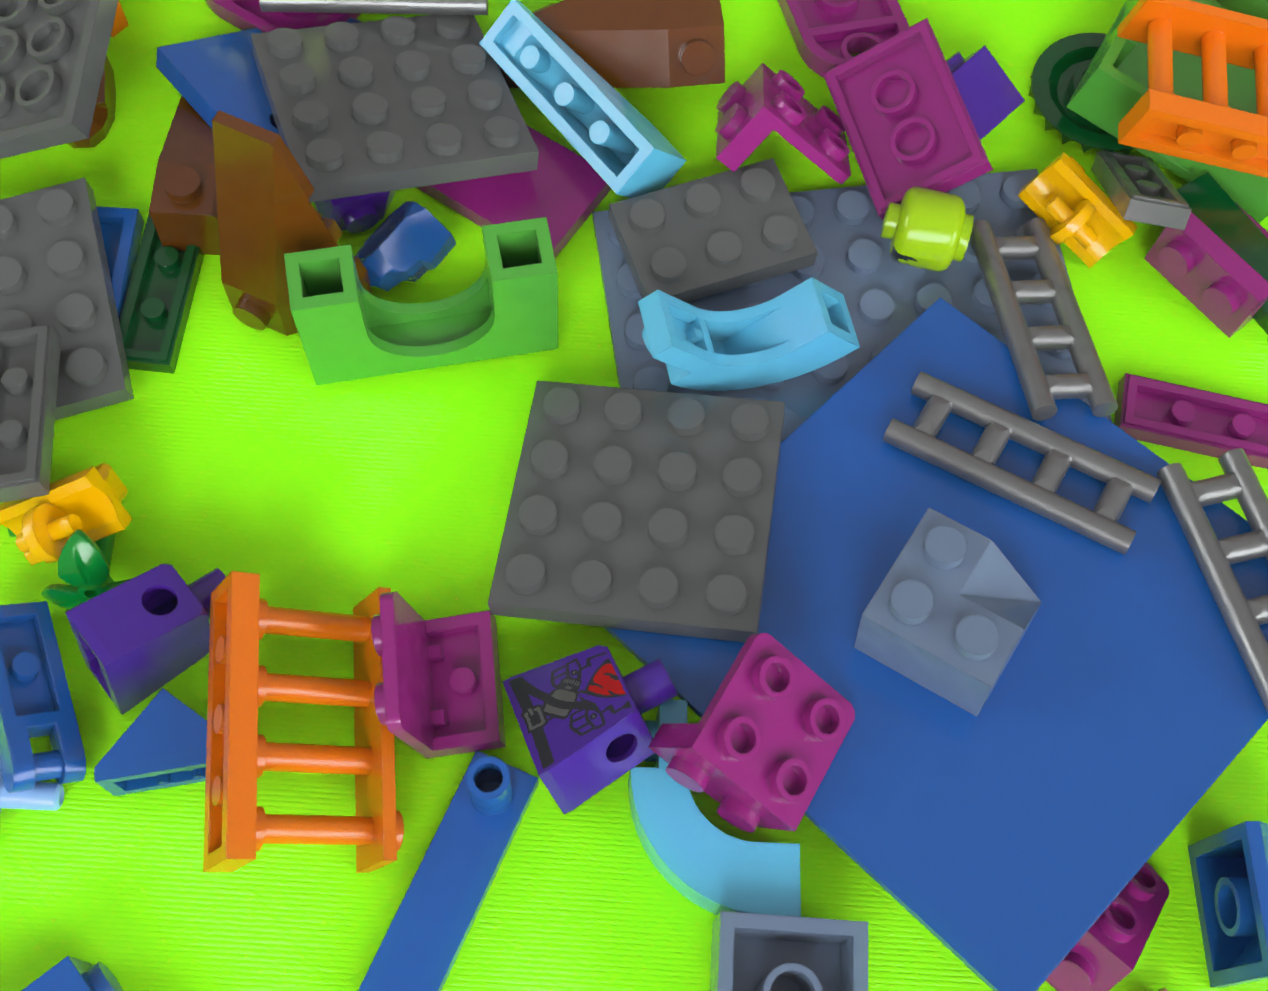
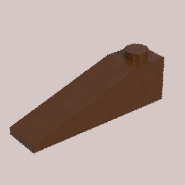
(642, 40)
(185, 185)
(261, 218)

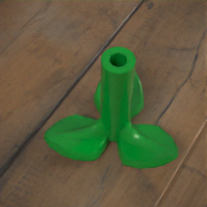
(85, 567)

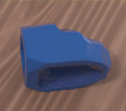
(405, 246)

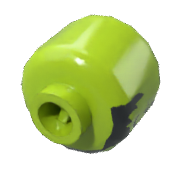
(927, 229)

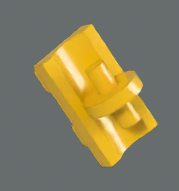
(1076, 210)
(80, 501)

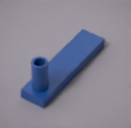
(452, 878)

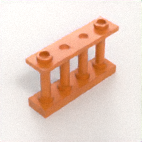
(1189, 127)
(240, 755)

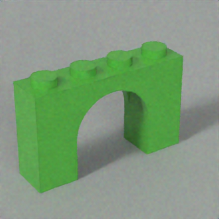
(363, 336)

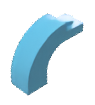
(748, 345)
(697, 856)

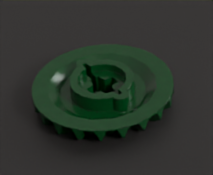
(1054, 83)

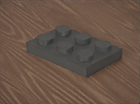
(713, 233)

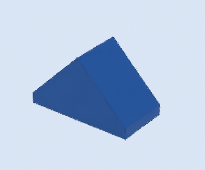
(157, 750)

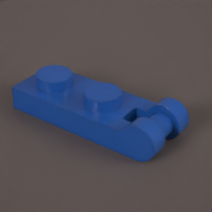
(35, 701)

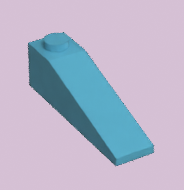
(582, 104)

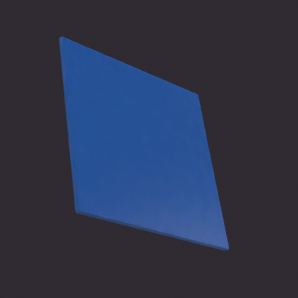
(1103, 721)

